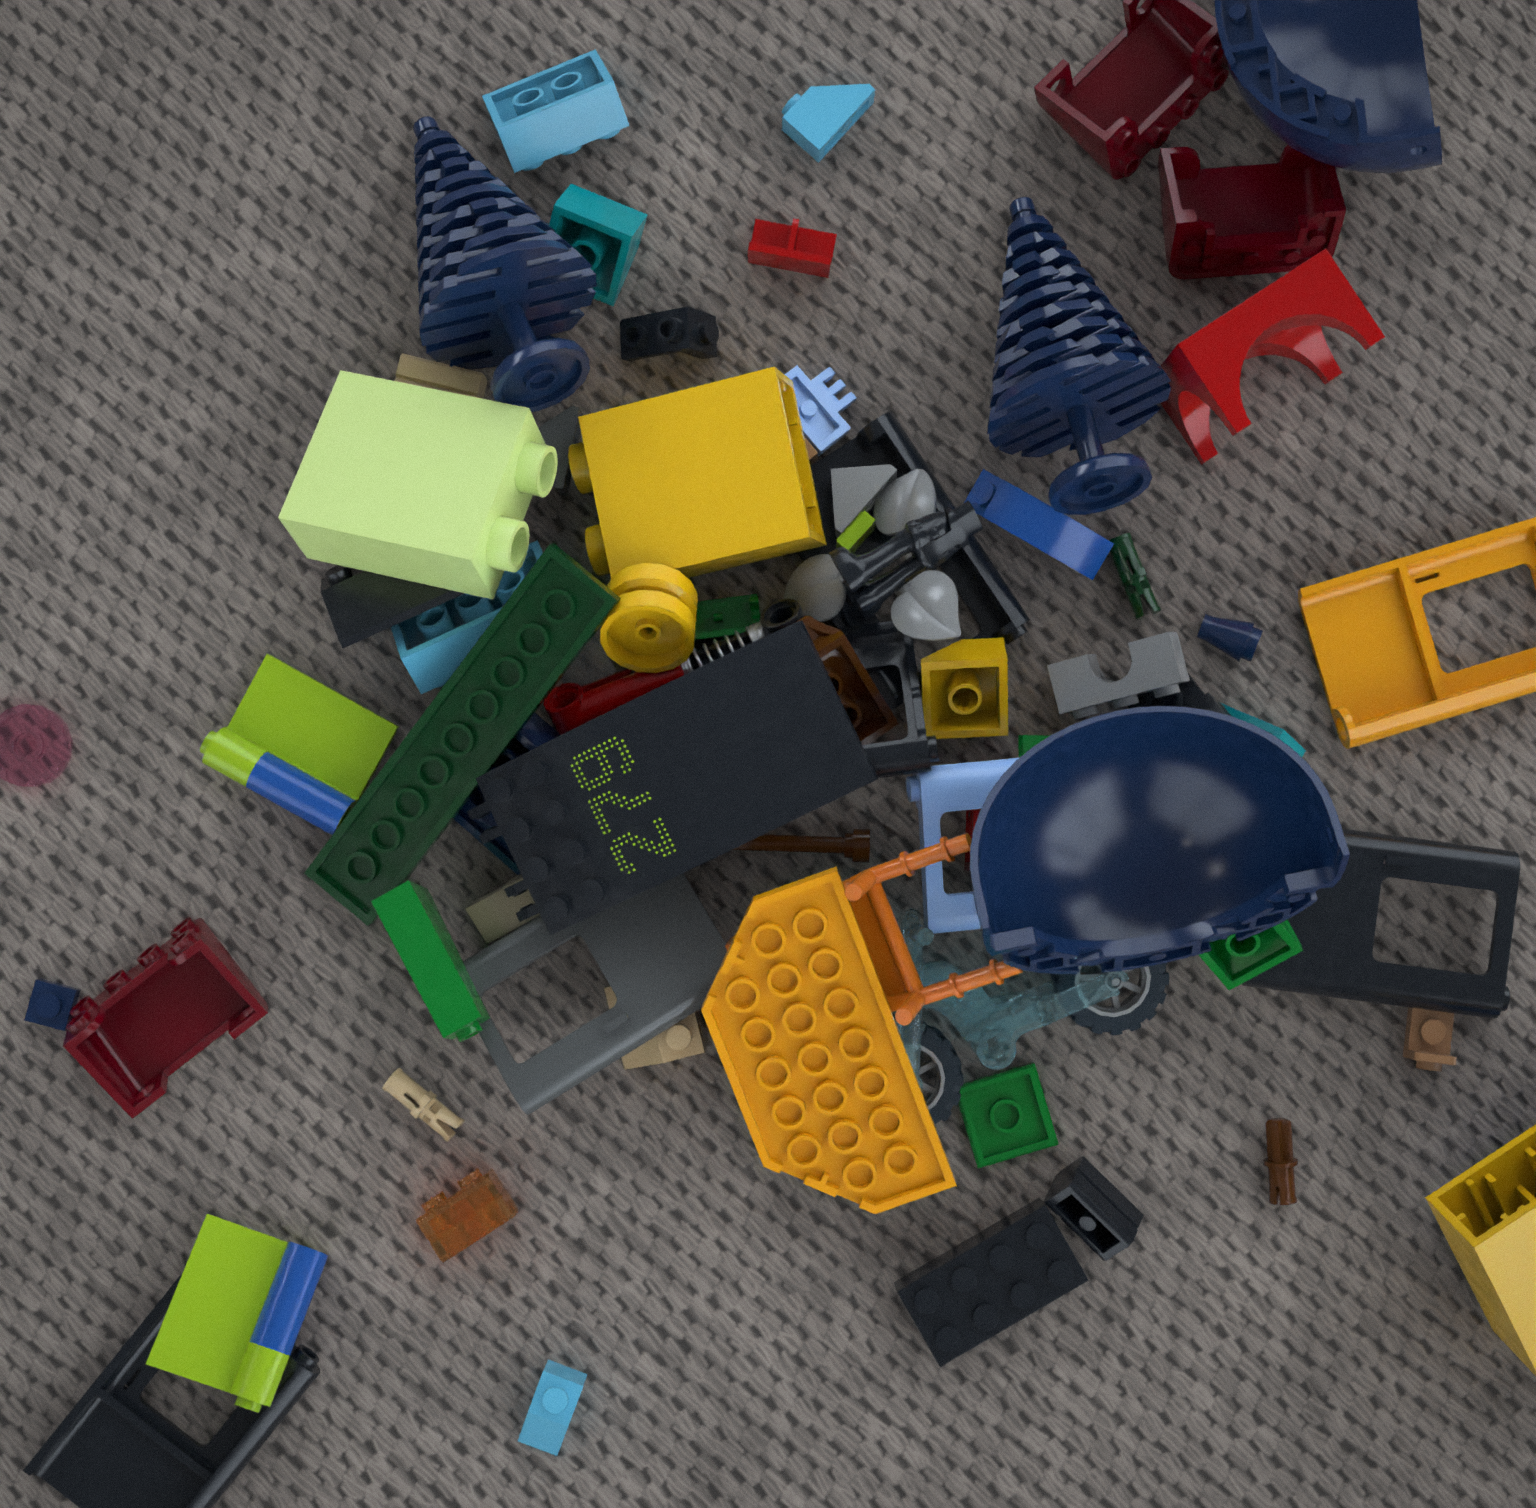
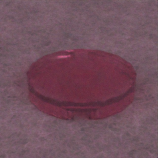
(41, 754)

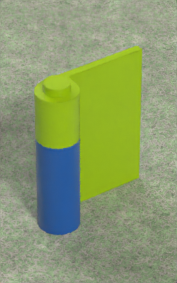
(300, 745)
(237, 1311)

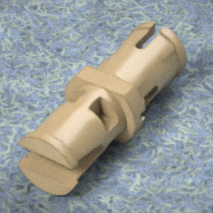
(422, 1104)

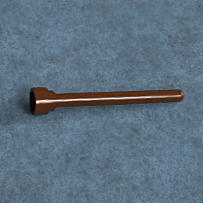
(853, 845)

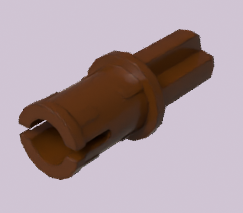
(1280, 1161)

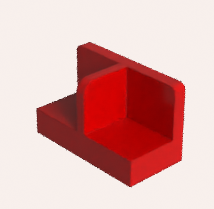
(791, 248)

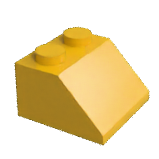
(966, 689)

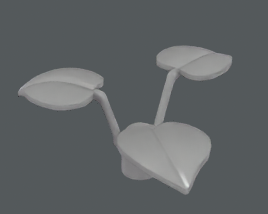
(925, 604)

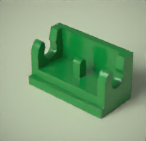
(725, 616)

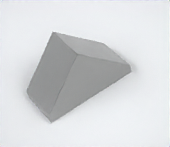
(857, 490)

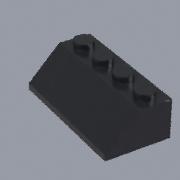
(370, 602)

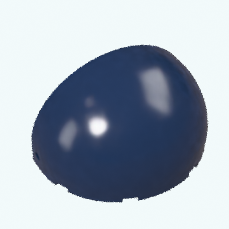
(1335, 78)
(1149, 841)

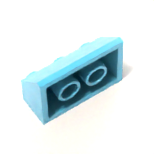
(556, 111)

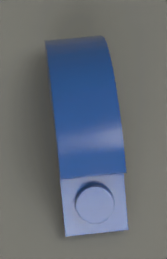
(1039, 524)

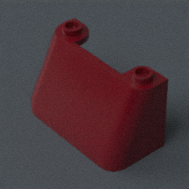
(1247, 214)

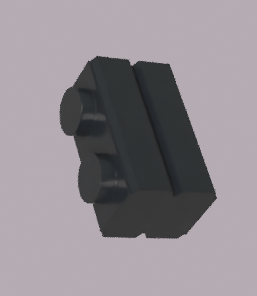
(1093, 1208)

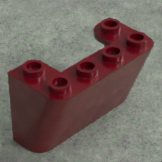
(1138, 83)
(161, 1015)

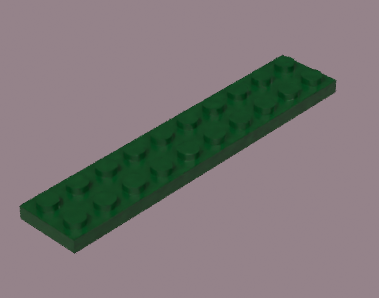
(463, 732)

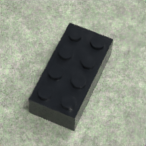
(990, 1281)

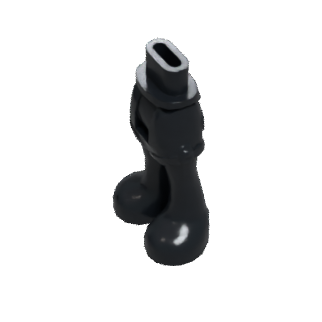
(929, 540)

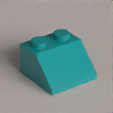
(602, 233)

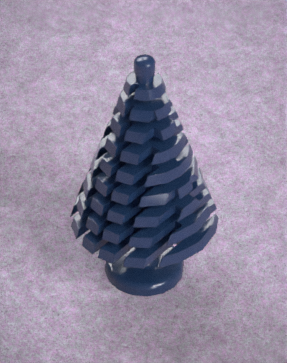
(495, 278)
(1068, 371)

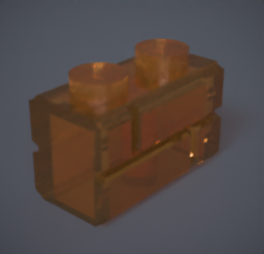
(467, 1214)

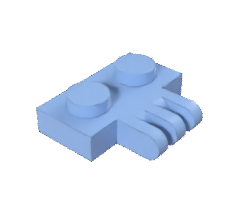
(820, 407)

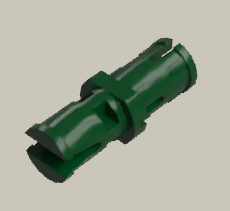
(1135, 585)

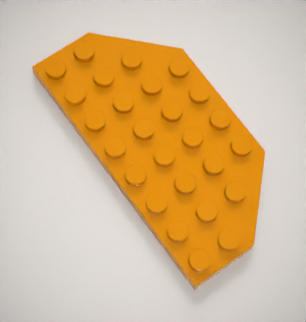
(821, 1052)

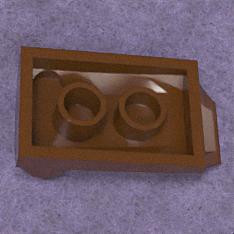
(852, 682)

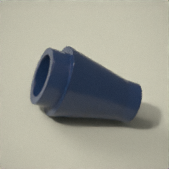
(1231, 636)

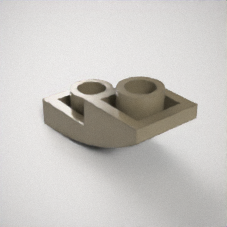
(496, 913)

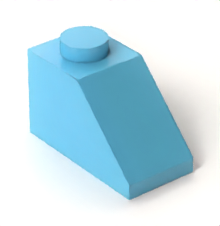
(825, 115)
(552, 1407)

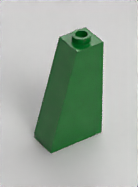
(432, 960)

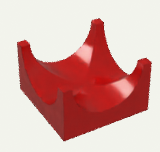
(1275, 321)

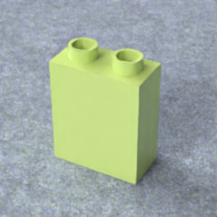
(419, 484)

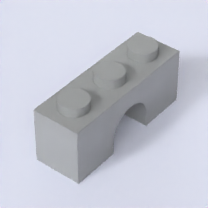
(1155, 667)

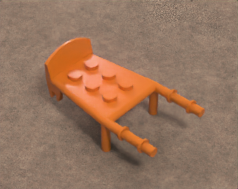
(887, 944)

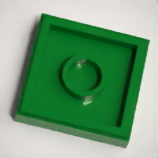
(1006, 1115)

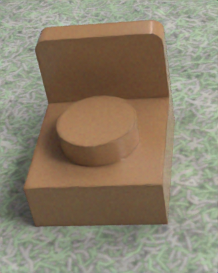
(1429, 1038)

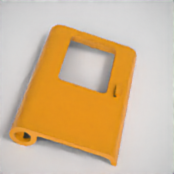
(1379, 647)

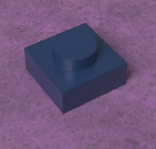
(51, 1004)

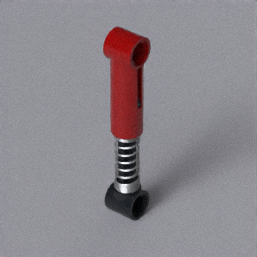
(576, 704)

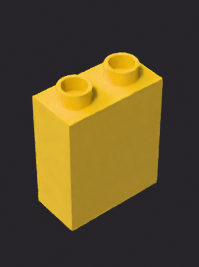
(699, 477)
(1492, 1232)

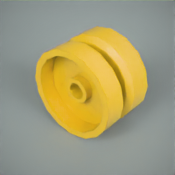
(652, 621)

